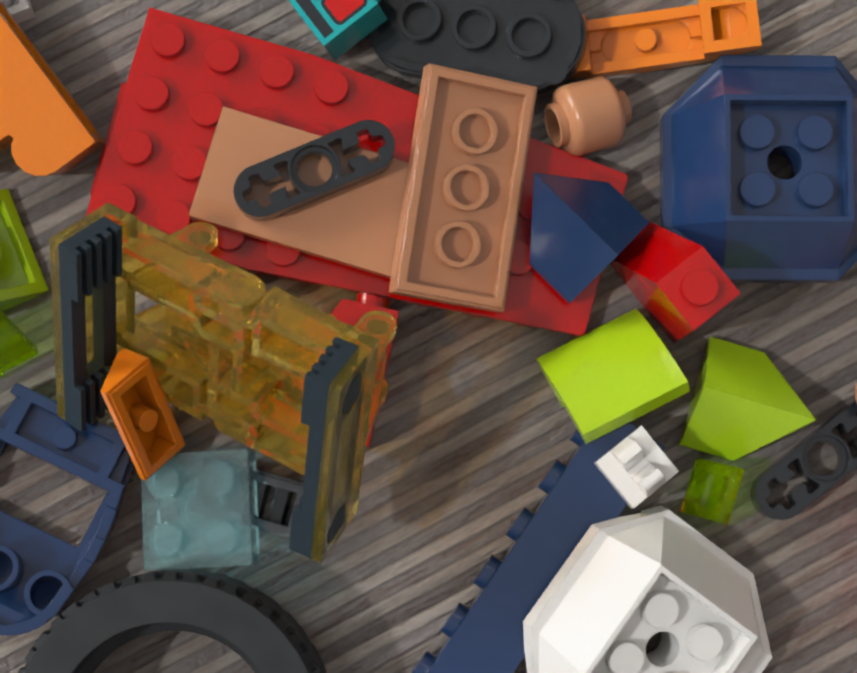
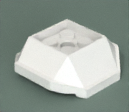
(640, 580)

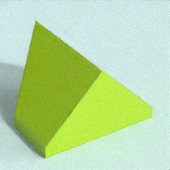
(740, 403)

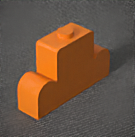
(37, 111)

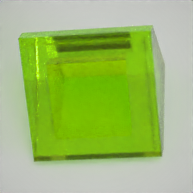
(712, 491)

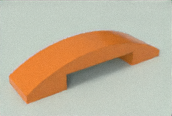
(669, 38)

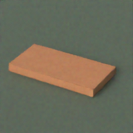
(463, 189)
(347, 227)

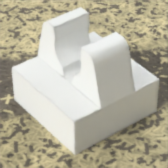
(636, 467)

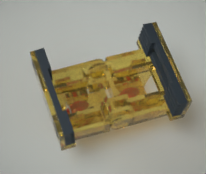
(221, 355)

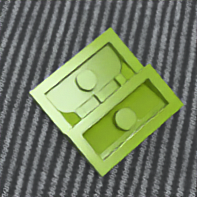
(613, 375)

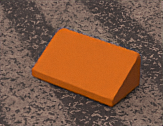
(141, 412)

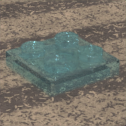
(201, 511)

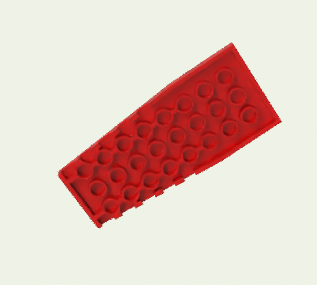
(171, 113)

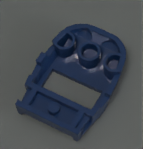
(36, 567)

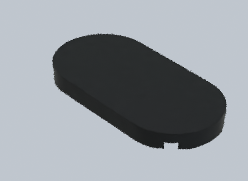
(502, 39)

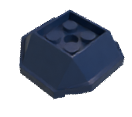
(719, 177)

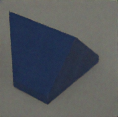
(578, 230)

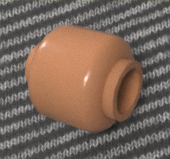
(587, 116)

